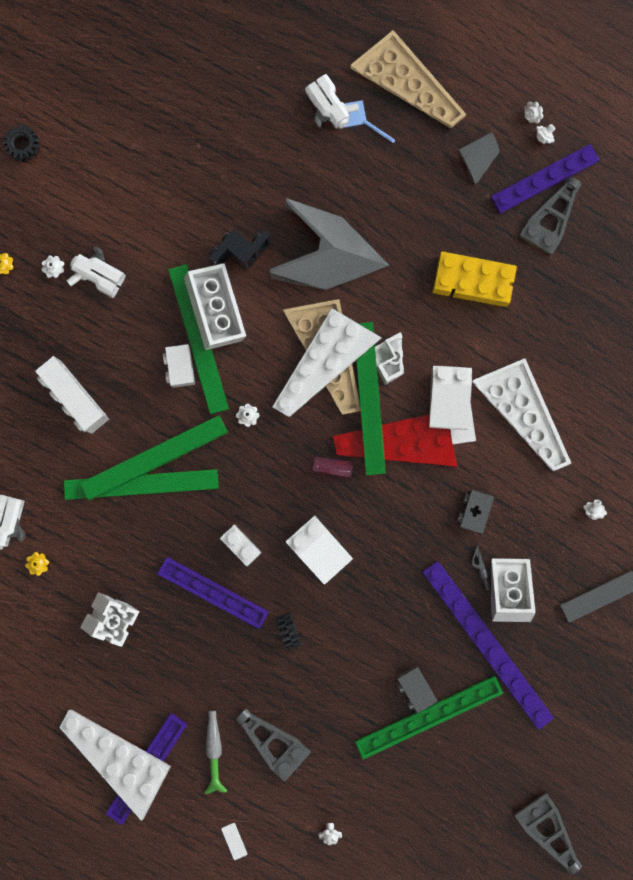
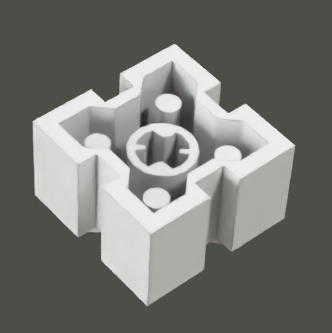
(109, 619)

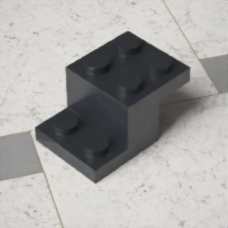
(240, 249)

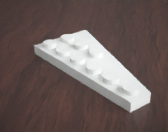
(329, 354)
(521, 404)
(124, 766)

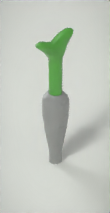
(213, 752)

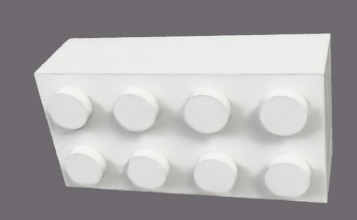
(214, 306)
(72, 395)

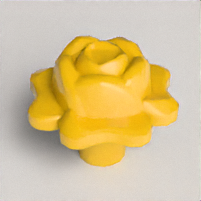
(5, 263)
(37, 564)

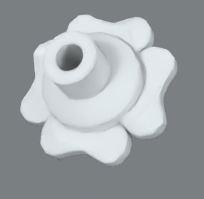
(533, 112)
(545, 134)
(52, 266)
(247, 415)
(595, 510)
(330, 835)

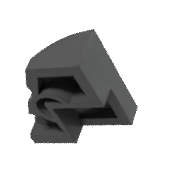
(479, 156)

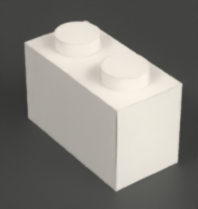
(179, 366)
(240, 545)

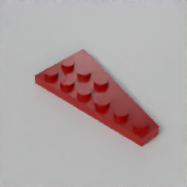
(404, 442)

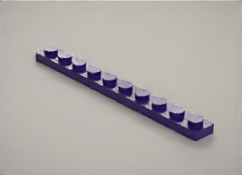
(488, 645)

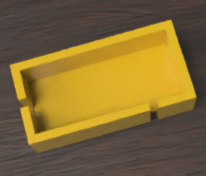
(474, 279)

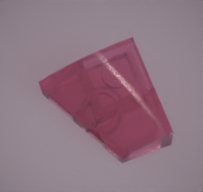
(333, 466)

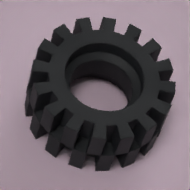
(16, 133)
(288, 631)

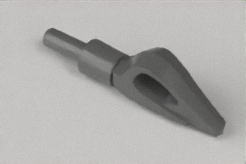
(480, 566)

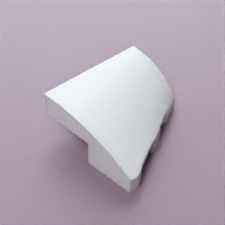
(389, 358)

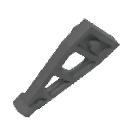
(539, 235)
(290, 758)
(535, 813)

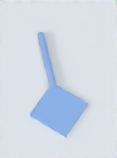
(359, 118)

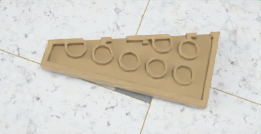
(402, 73)
(306, 323)

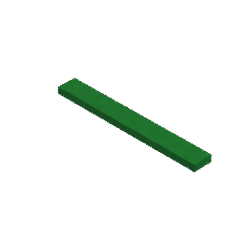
(203, 358)
(371, 410)
(154, 458)
(152, 484)
(429, 717)

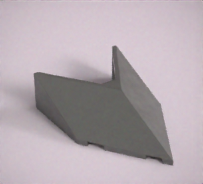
(340, 256)

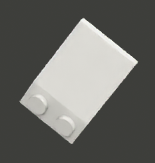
(450, 397)
(319, 550)
(512, 590)

